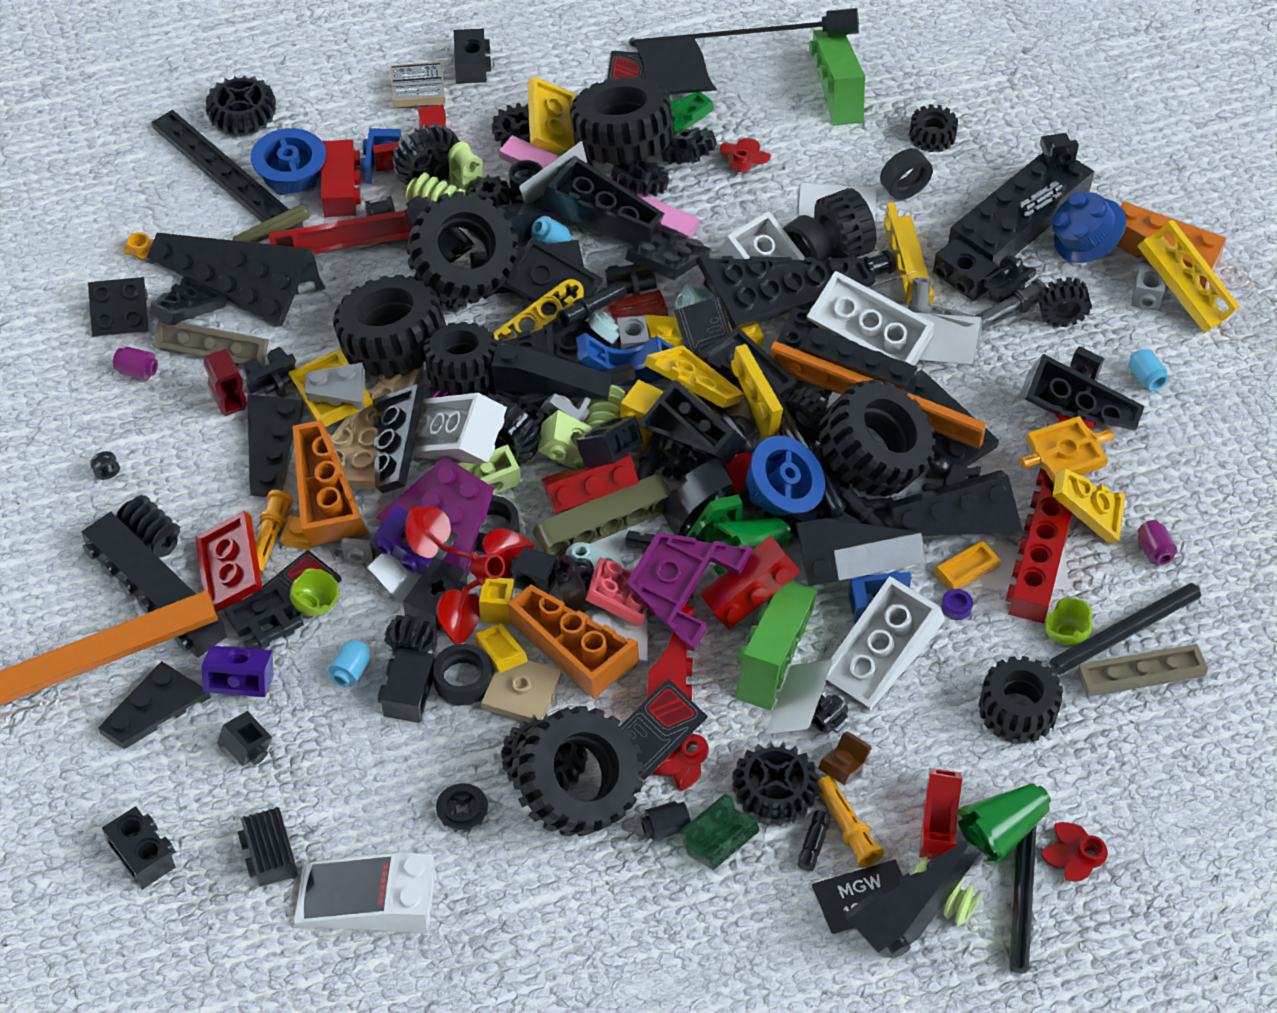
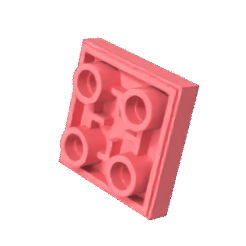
(610, 591)

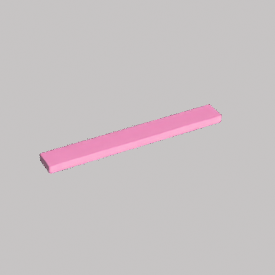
(518, 150)

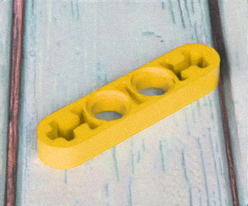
(534, 311)

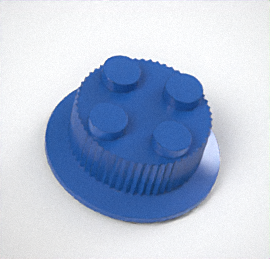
(288, 159)
(1087, 227)
(785, 477)

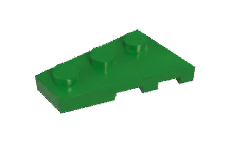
(690, 110)

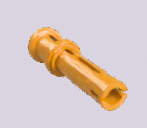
(271, 522)
(855, 833)

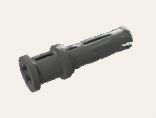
(1019, 301)

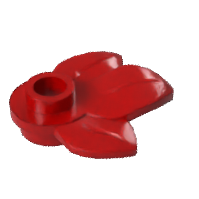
(744, 154)
(683, 764)
(1071, 851)

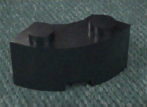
(703, 485)

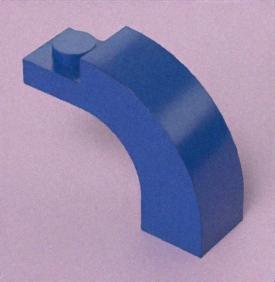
(601, 357)

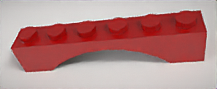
(345, 232)
(673, 664)

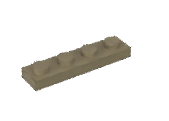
(206, 340)
(1142, 670)

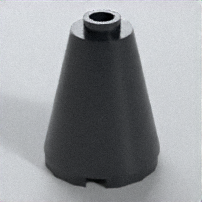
(451, 242)

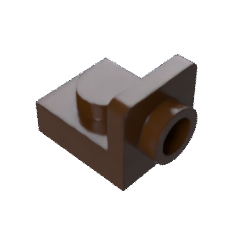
(846, 759)

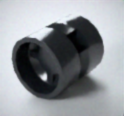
(519, 174)

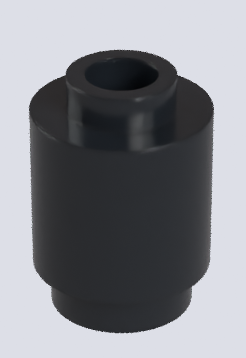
(665, 820)

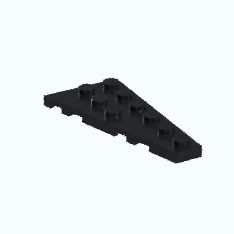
(249, 273)
(771, 286)

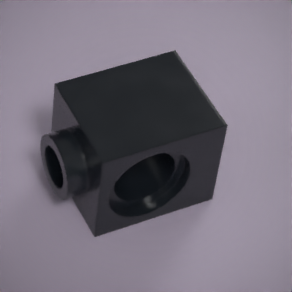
(534, 569)

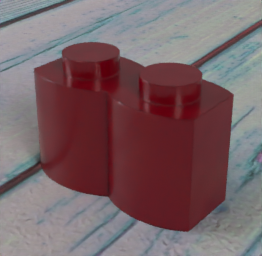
(225, 382)

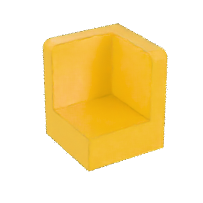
(494, 601)

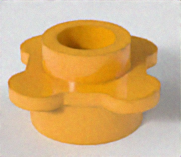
(138, 245)

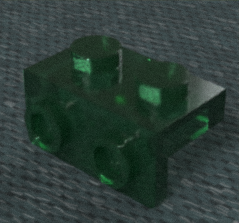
(718, 833)

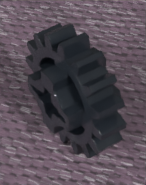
(511, 122)
(689, 146)
(641, 177)

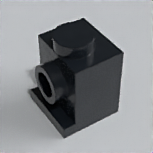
(245, 739)

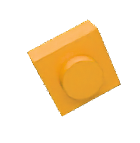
(292, 534)

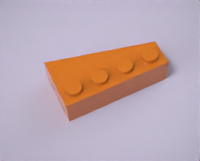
(1145, 223)
(324, 491)
(577, 645)

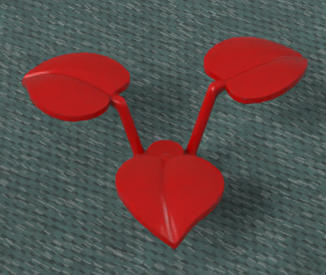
(456, 610)

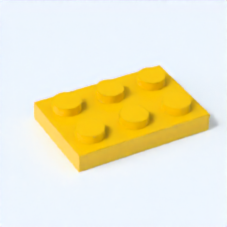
(550, 116)
(324, 411)

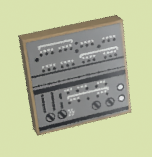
(417, 84)

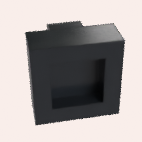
(1087, 363)

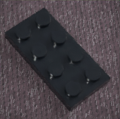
(956, 451)

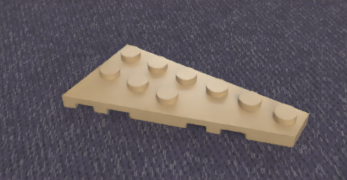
(356, 433)

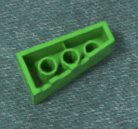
(840, 77)
(774, 643)

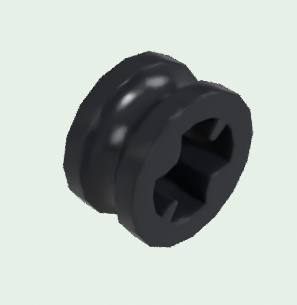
(105, 465)

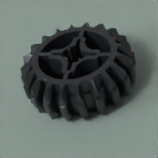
(240, 105)
(424, 152)
(517, 431)
(565, 770)
(775, 793)

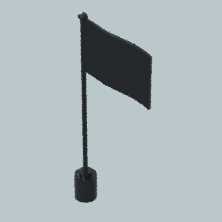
(679, 62)

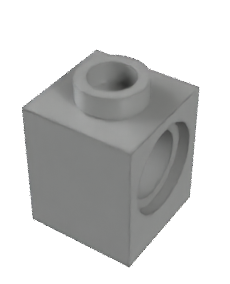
(1148, 288)
(632, 331)

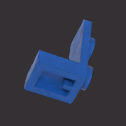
(376, 137)
(865, 587)

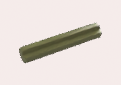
(278, 223)

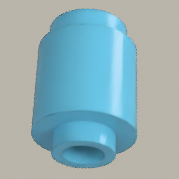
(549, 231)
(1148, 369)
(349, 663)

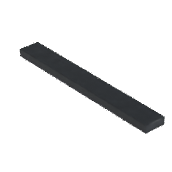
(219, 167)

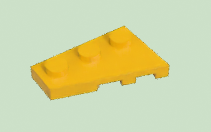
(695, 374)
(759, 394)
(1091, 503)

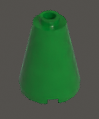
(748, 533)
(1003, 820)

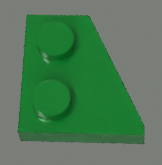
(716, 511)

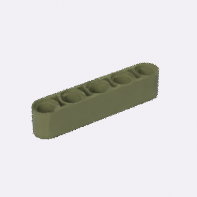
(602, 516)

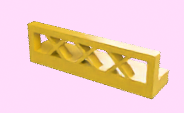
(905, 250)
(1185, 280)

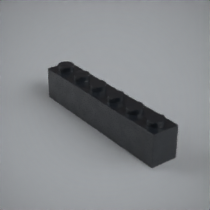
(145, 577)

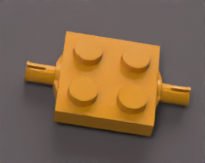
(1068, 447)

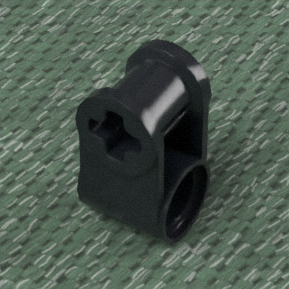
(576, 583)

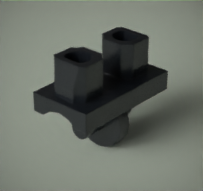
(632, 276)
(1008, 278)
(272, 376)

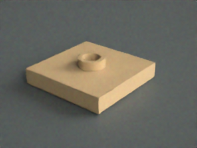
(522, 691)

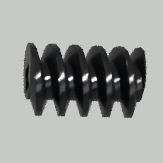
(150, 525)

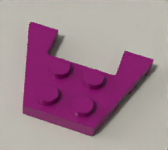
(459, 496)
(671, 573)

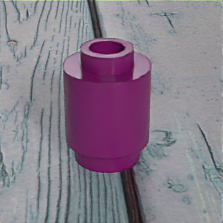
(135, 363)
(1156, 542)

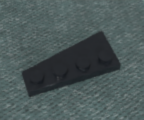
(270, 440)

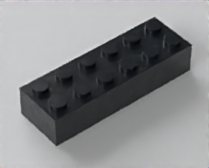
(997, 226)

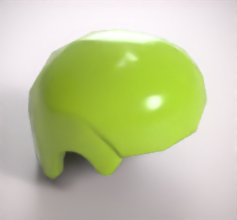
(314, 592)
(1069, 622)

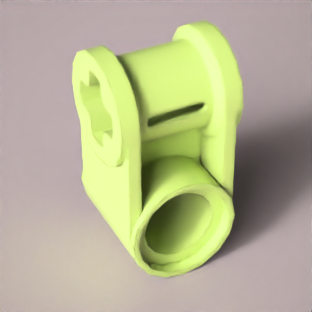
(463, 166)

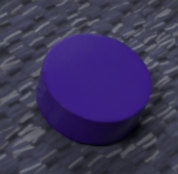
(957, 604)

